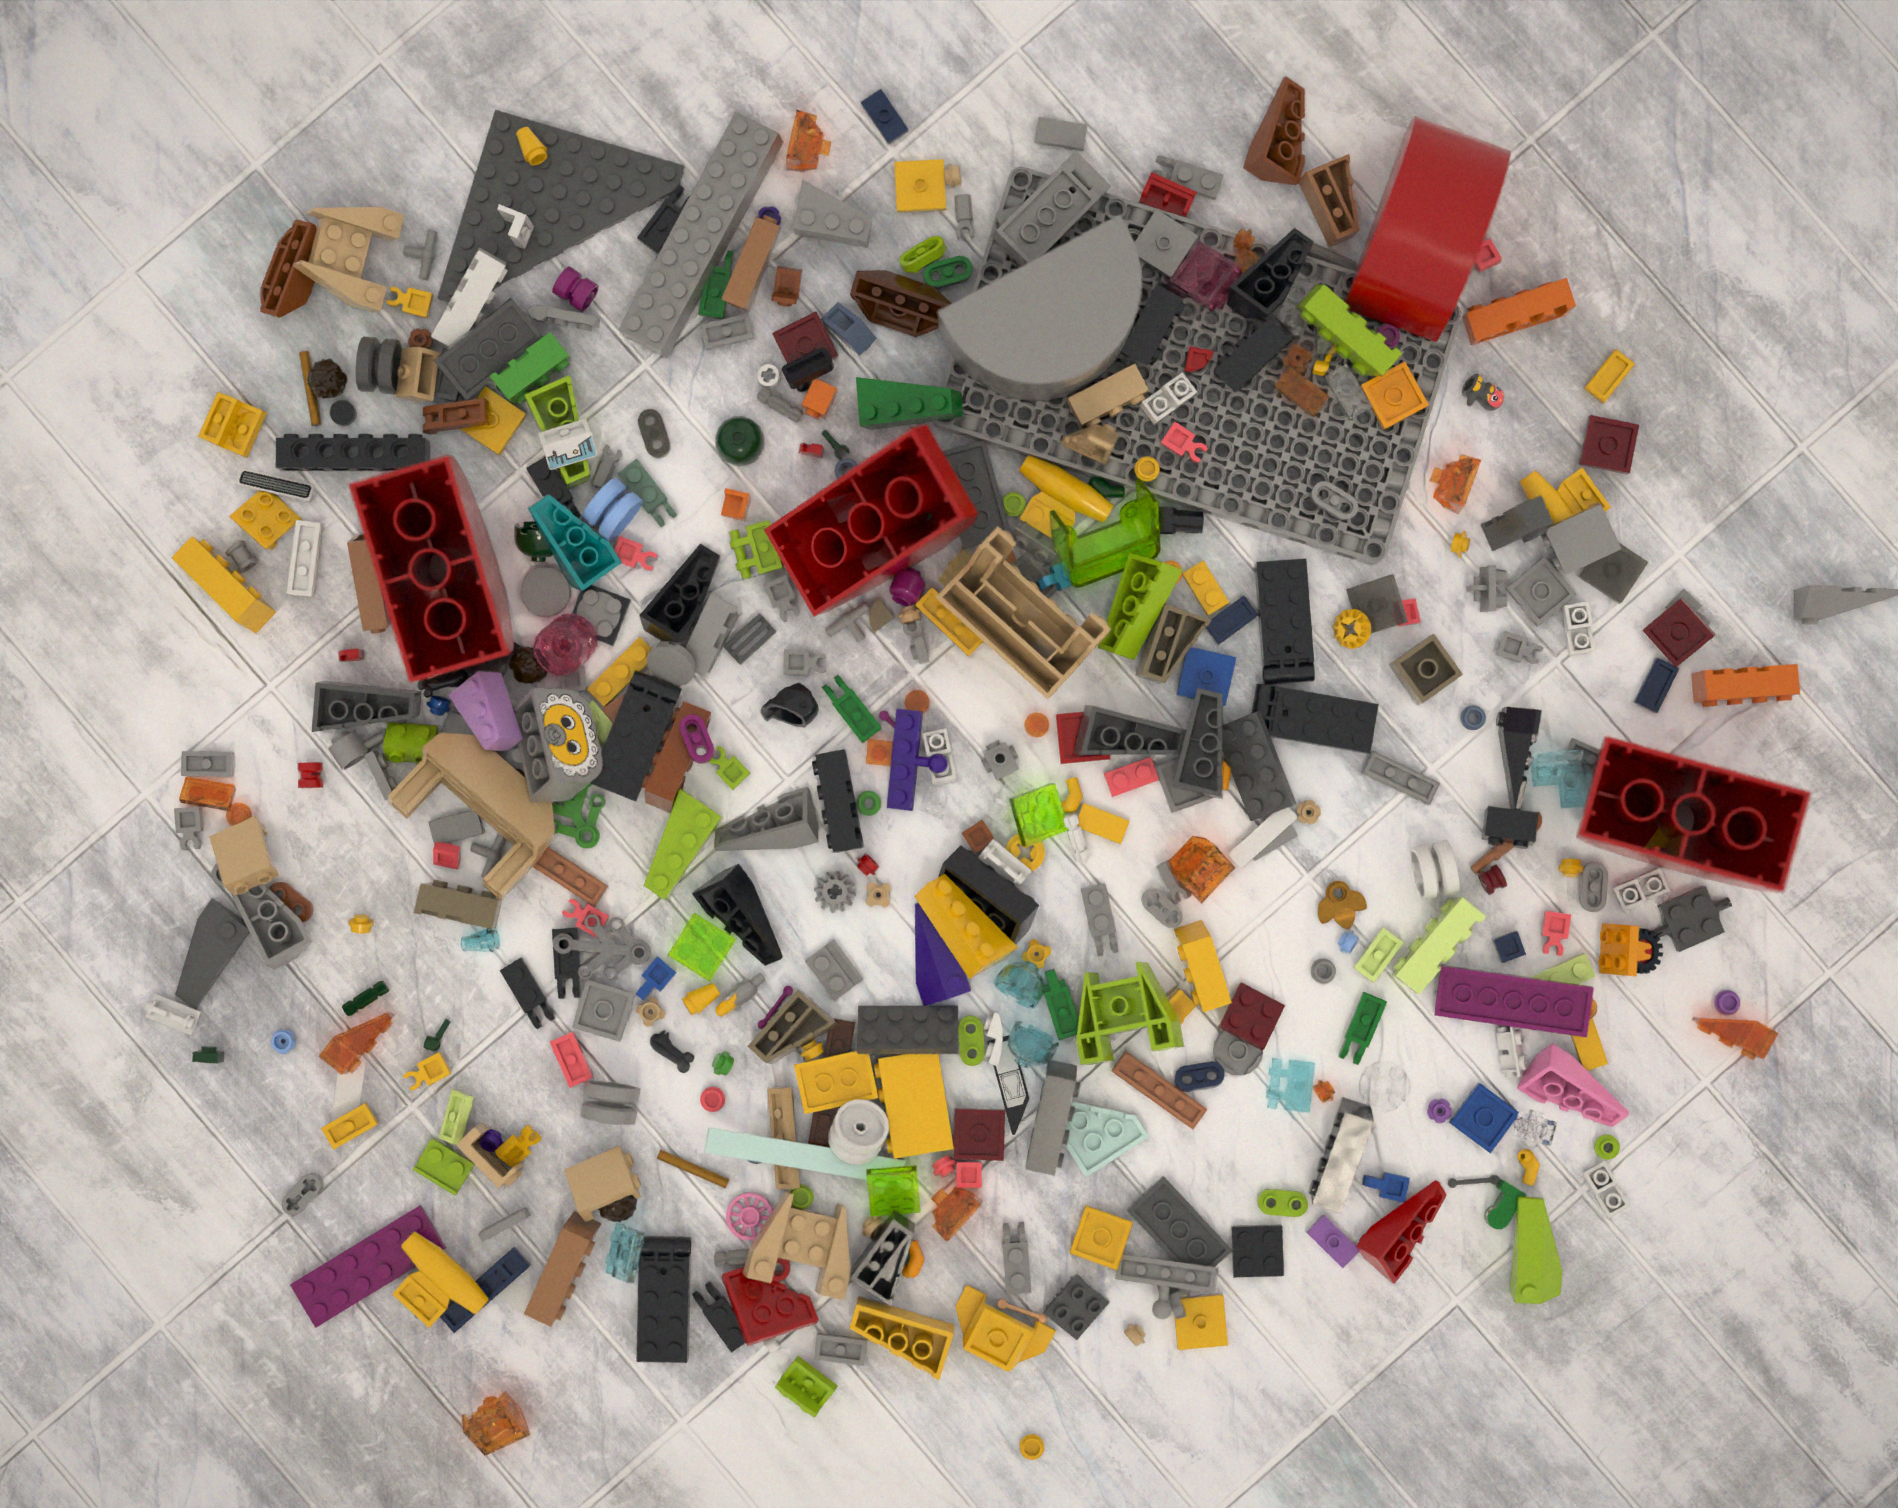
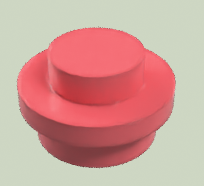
(712, 1099)
(944, 1166)

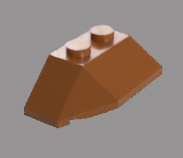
(284, 285)

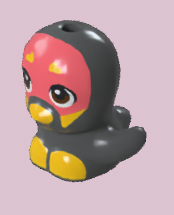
(1486, 394)

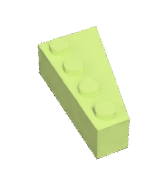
(1437, 943)

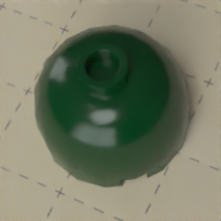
(739, 441)
(531, 542)

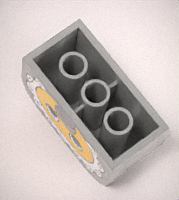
(557, 744)

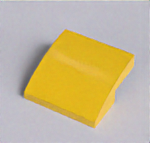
(232, 424)

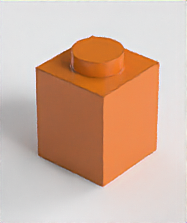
(819, 399)

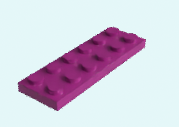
(1514, 1001)
(362, 1268)

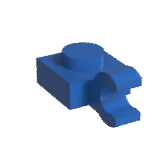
(657, 977)
(1391, 1185)

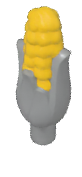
(739, 995)

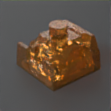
(806, 143)
(1455, 482)
(1200, 867)
(953, 1210)
(495, 1424)

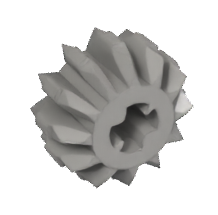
(829, 885)

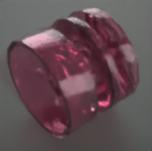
(555, 651)

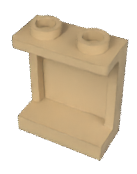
(243, 856)
(486, 1160)
(602, 1181)

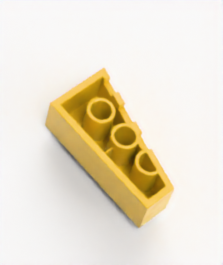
(223, 584)
(964, 926)
(904, 1333)

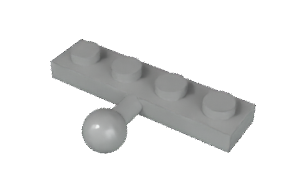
(1167, 1275)

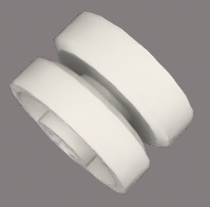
(1435, 870)
(858, 1132)

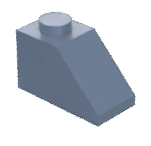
(849, 328)

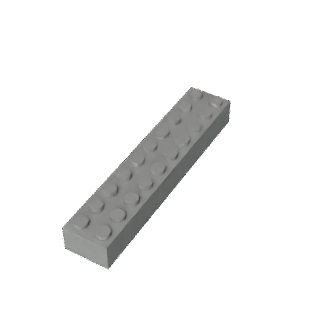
(701, 234)

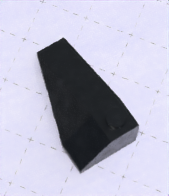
(1270, 279)
(680, 600)
(1516, 734)
(737, 905)

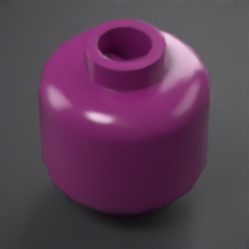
(907, 587)

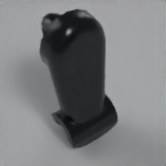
(448, 679)
(664, 1046)

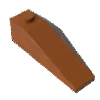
(1277, 146)

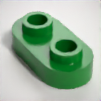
(946, 269)

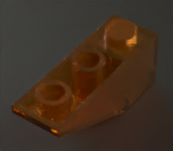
(1746, 1034)
(348, 1047)

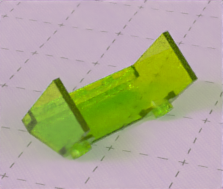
(1106, 549)

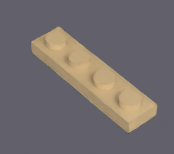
(783, 1127)

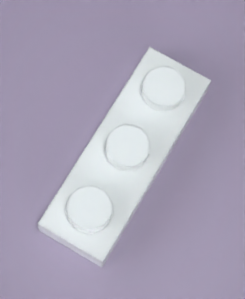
(304, 558)

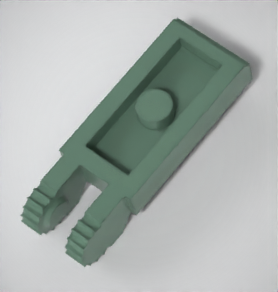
(644, 486)

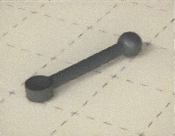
(1493, 1179)

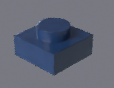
(1509, 946)

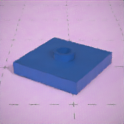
(1206, 671)
(1484, 1117)

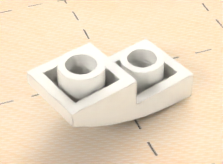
(1168, 398)
(1578, 628)
(938, 742)
(1642, 889)
(994, 1028)
(1606, 1190)

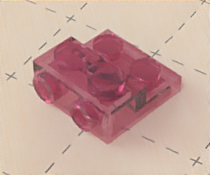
(1206, 276)

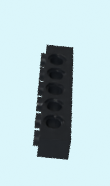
(289, 446)

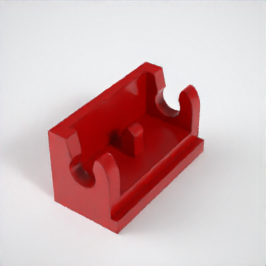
(1167, 195)

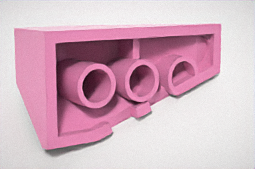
(1564, 1081)

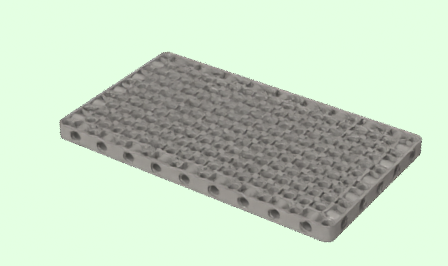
(1210, 495)

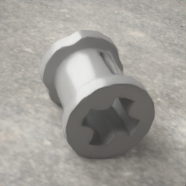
(241, 556)

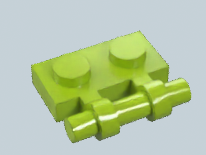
(764, 554)

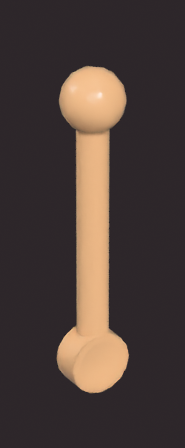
(1002, 1304)

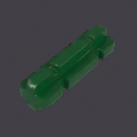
(365, 998)

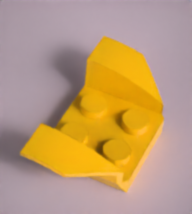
(997, 1335)

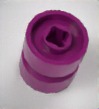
(578, 290)

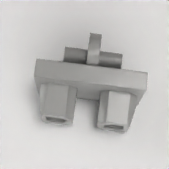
(1485, 588)

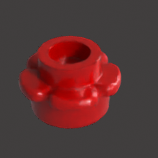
(867, 865)

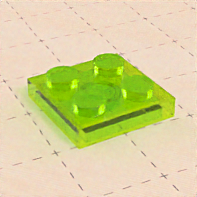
(1038, 814)
(702, 947)
(893, 1189)

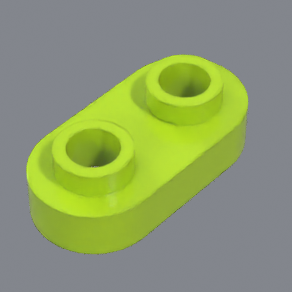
(922, 254)
(971, 1040)
(1283, 1202)

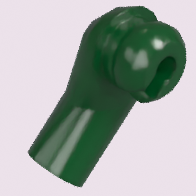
(1106, 489)

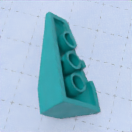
(575, 546)

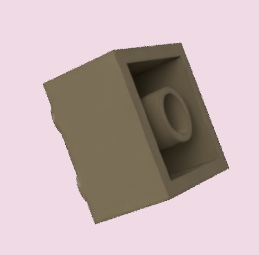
(1425, 669)

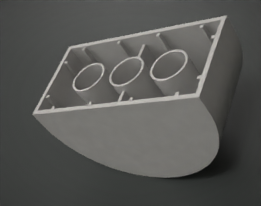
(1051, 320)

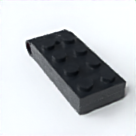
(1284, 621)
(1316, 718)
(636, 735)
(664, 1300)

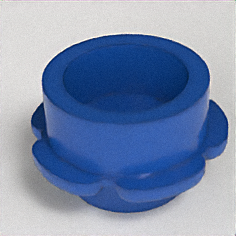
(439, 705)

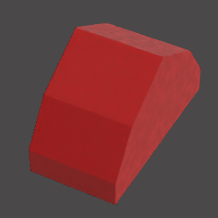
(873, 522)

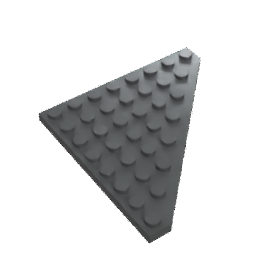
(566, 197)

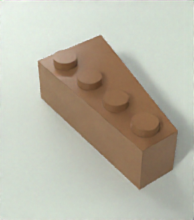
(561, 1269)

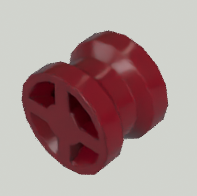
(1492, 879)

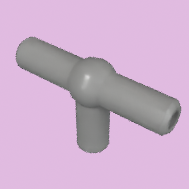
(426, 254)
(848, 619)
(492, 854)

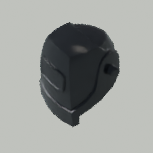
(792, 706)

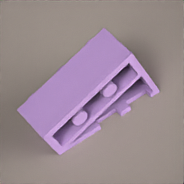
(488, 710)

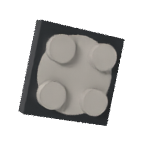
(603, 611)

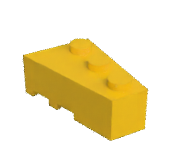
(1202, 966)

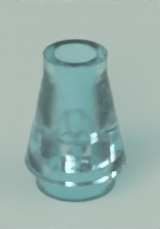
(482, 941)

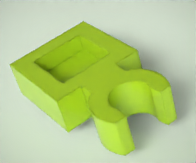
(730, 770)

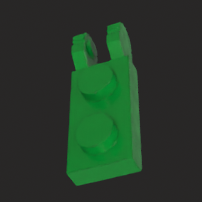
(711, 299)
(853, 711)
(1362, 1025)

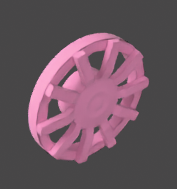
(749, 1215)

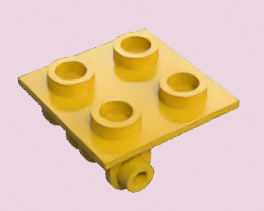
(265, 518)

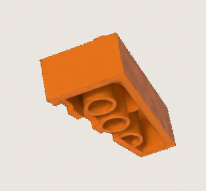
(1519, 311)
(1745, 683)

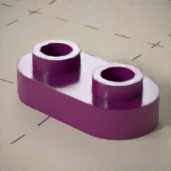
(697, 739)

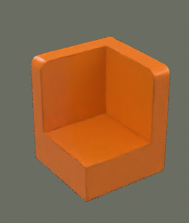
(736, 504)

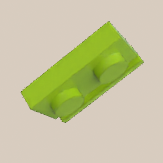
(444, 1166)

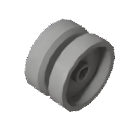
(610, 1107)

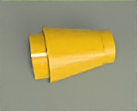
(531, 146)
(700, 998)

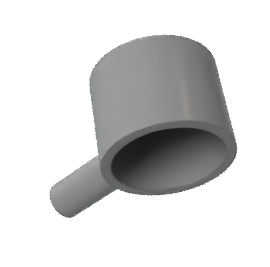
(350, 749)

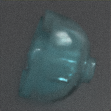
(1021, 982)
(1031, 1045)

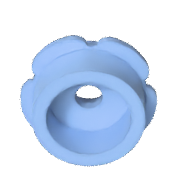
(1348, 942)
(278, 1045)

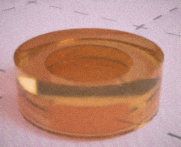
(917, 701)

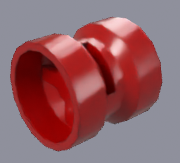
(310, 775)

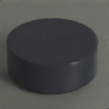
(343, 413)

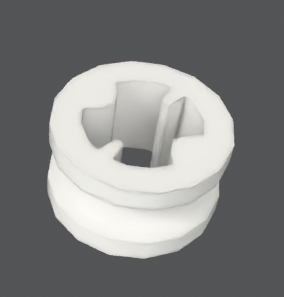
(772, 382)

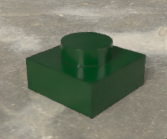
(208, 1054)

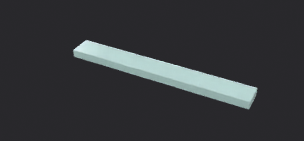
(788, 1153)

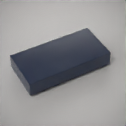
(1231, 620)
(1656, 685)

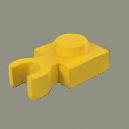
(414, 301)
(431, 1071)
(515, 1148)

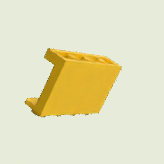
(914, 1104)

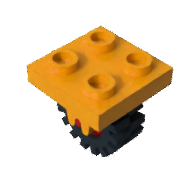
(1628, 950)

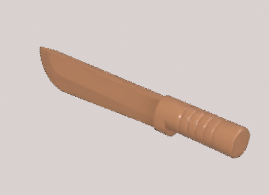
(1496, 852)

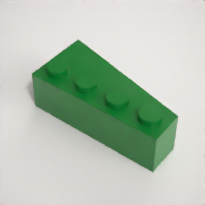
(900, 404)

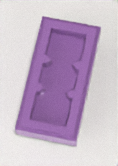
(1332, 1241)

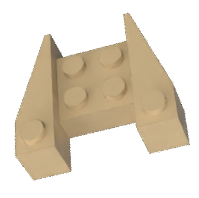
(342, 248)
(805, 1239)

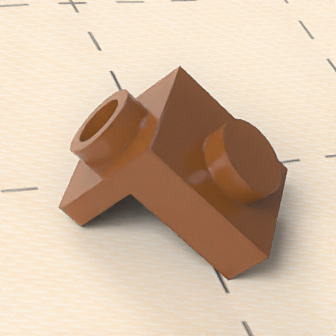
(787, 286)

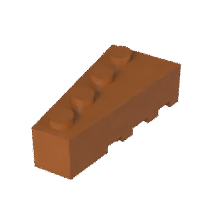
(672, 761)

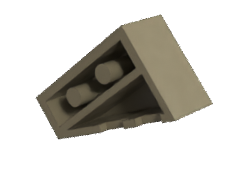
(1169, 642)
(458, 904)
(791, 1028)

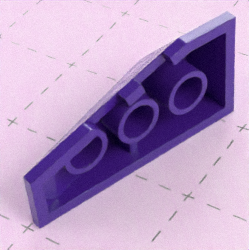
(937, 969)

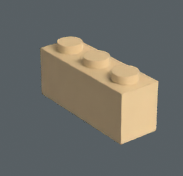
(1108, 396)

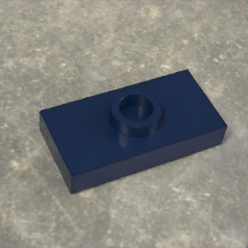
(884, 116)

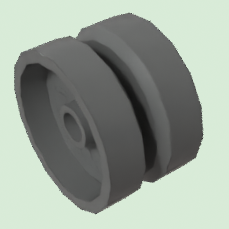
(378, 365)

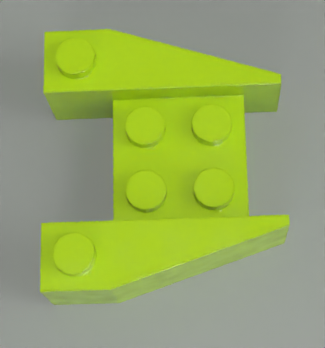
(1121, 1008)

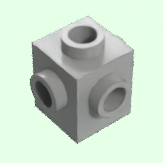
(1000, 769)

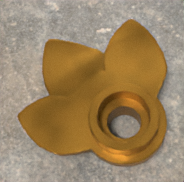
(1341, 908)

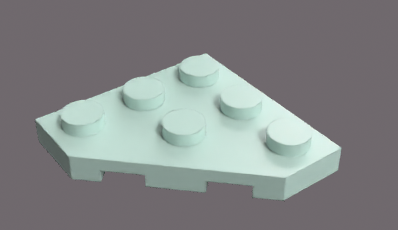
(1101, 1135)

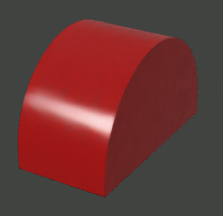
(1428, 228)
(434, 567)
(1715, 818)

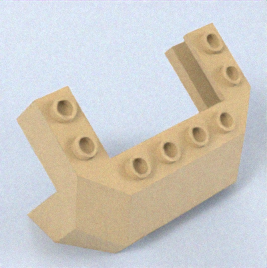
(1018, 618)
(492, 792)

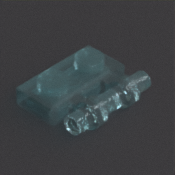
(1298, 1085)
(624, 1253)

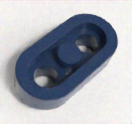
(1198, 1074)

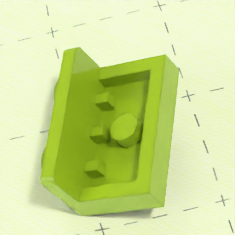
(405, 741)
(805, 1386)

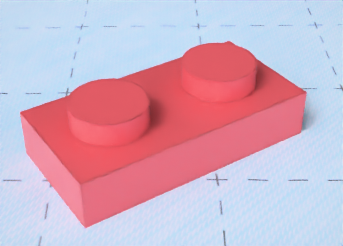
(1131, 776)
(571, 1059)

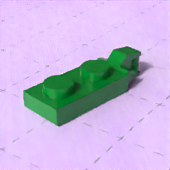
(1060, 1006)

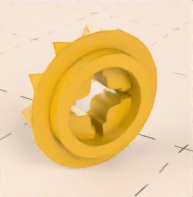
(1362, 628)
(1037, 852)

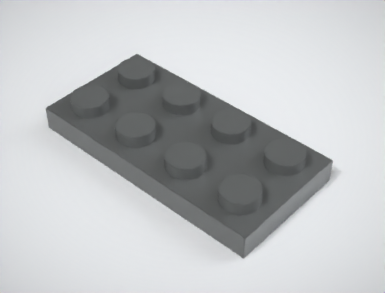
(488, 348)
(977, 477)
(1256, 766)
(907, 1030)
(1178, 1226)

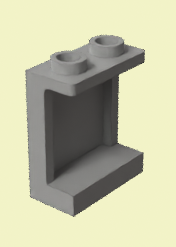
(1581, 539)

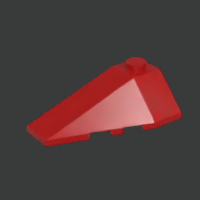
(1393, 1237)

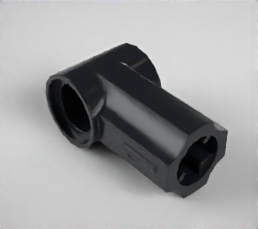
(1181, 521)

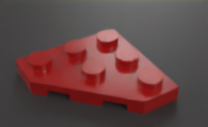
(766, 1308)

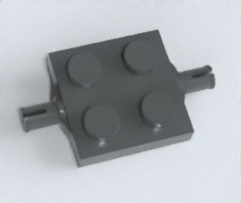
(1691, 918)

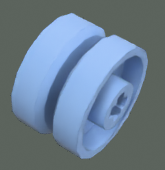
(612, 509)

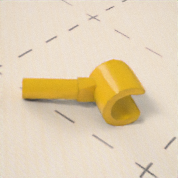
(1321, 367)

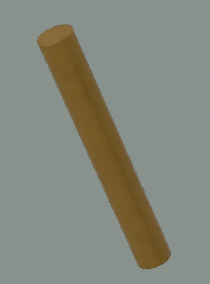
(311, 398)
(693, 1169)

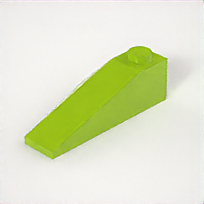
(1535, 1259)

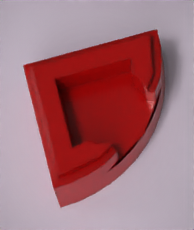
(1197, 359)
(812, 450)
(351, 655)

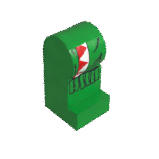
(1504, 1207)

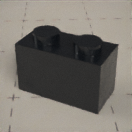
(1510, 827)

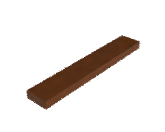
(838, 1042)

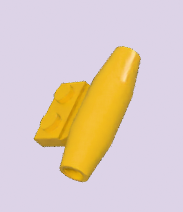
(1059, 493)
(1570, 498)
(436, 1282)

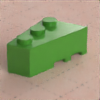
(532, 369)

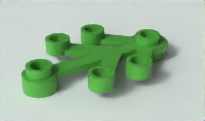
(573, 809)

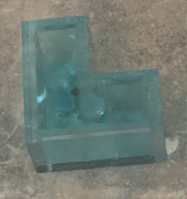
(1562, 769)

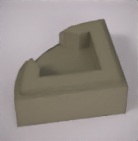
(879, 615)

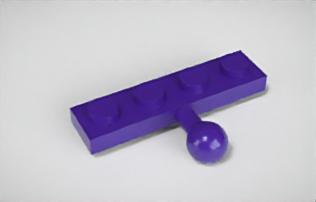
(906, 760)

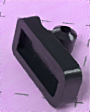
(807, 368)

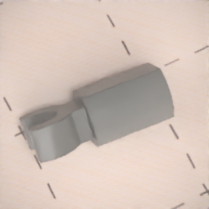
(963, 214)
(605, 468)
(1172, 882)

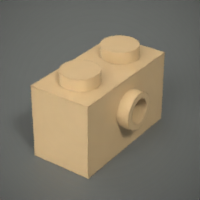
(417, 374)

